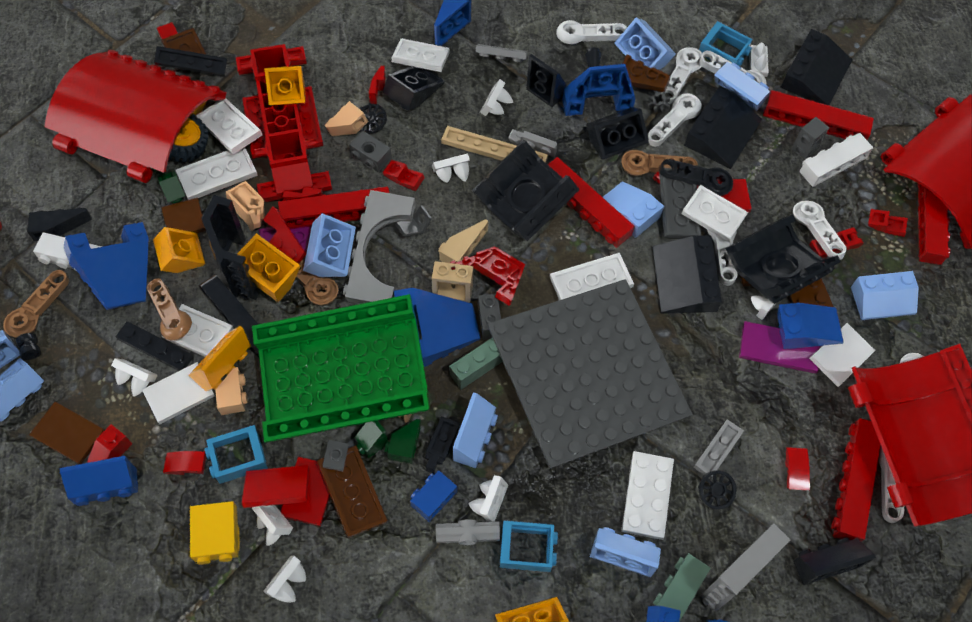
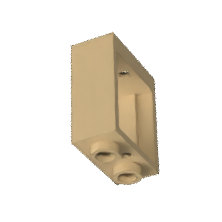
(445, 279)

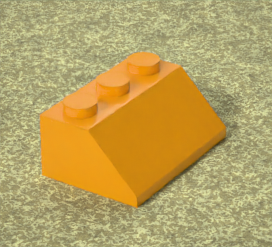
(269, 267)
(221, 359)
(543, 611)

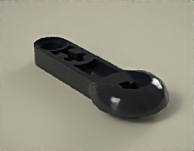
(699, 176)

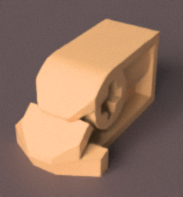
(248, 204)

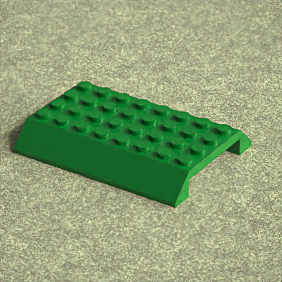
(341, 368)

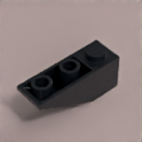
(56, 222)

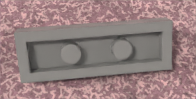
(501, 53)
(719, 448)

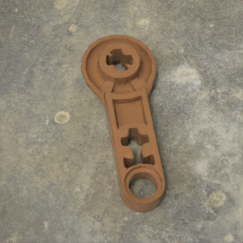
(648, 162)
(314, 283)
(35, 306)
(169, 312)

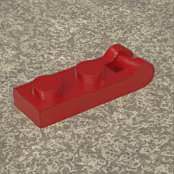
(843, 235)

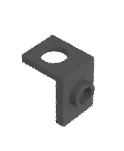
(415, 227)
(335, 455)

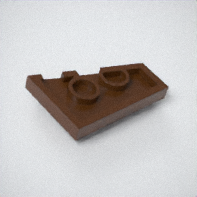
(646, 77)

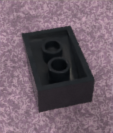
(544, 81)
(411, 86)

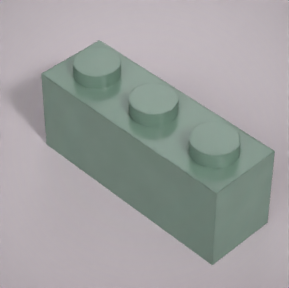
(475, 364)
(683, 585)

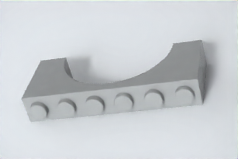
(380, 211)

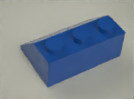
(99, 480)

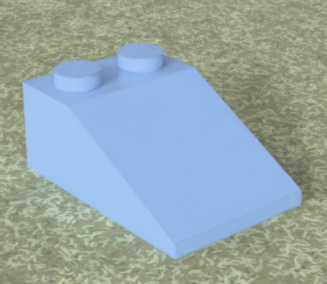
(635, 206)

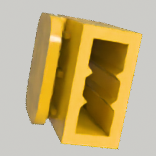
(214, 532)

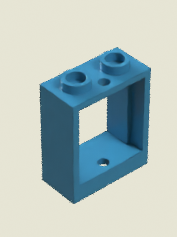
(729, 36)
(240, 470)
(532, 528)

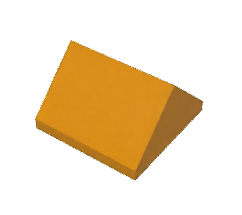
(285, 85)

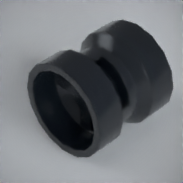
(28, 346)

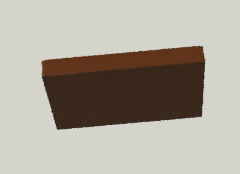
(66, 433)

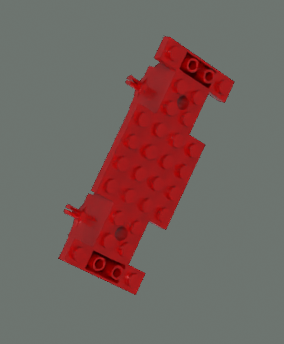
(285, 127)

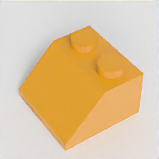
(178, 250)

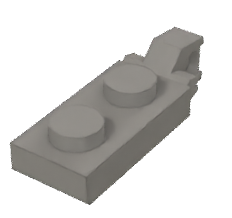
(536, 142)

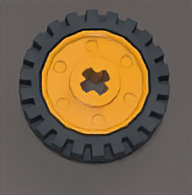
(190, 140)

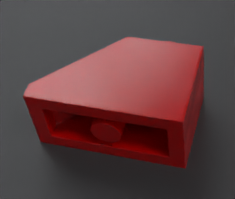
(109, 445)

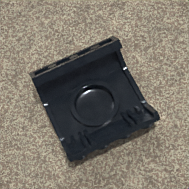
(524, 191)
(223, 230)
(778, 261)

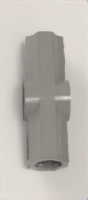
(467, 532)

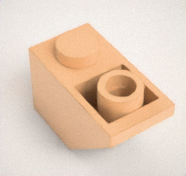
(346, 121)
(230, 393)

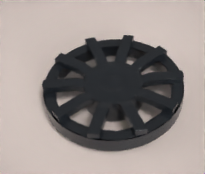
(373, 119)
(717, 489)

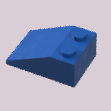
(451, 19)
(808, 325)

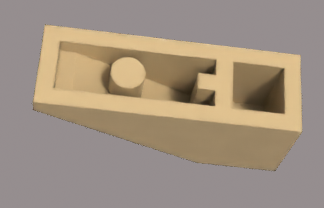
(462, 243)

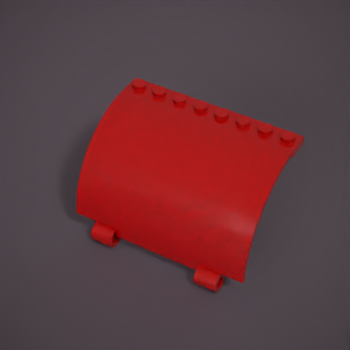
(124, 110)
(941, 160)
(924, 431)

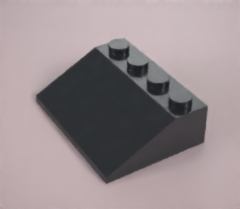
(817, 69)
(723, 128)
(687, 276)

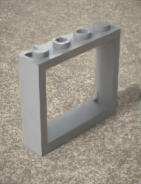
(744, 568)

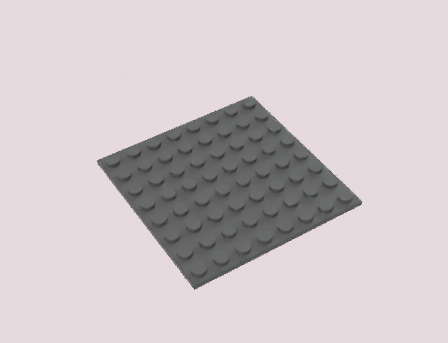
(588, 372)

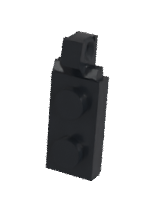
(441, 443)

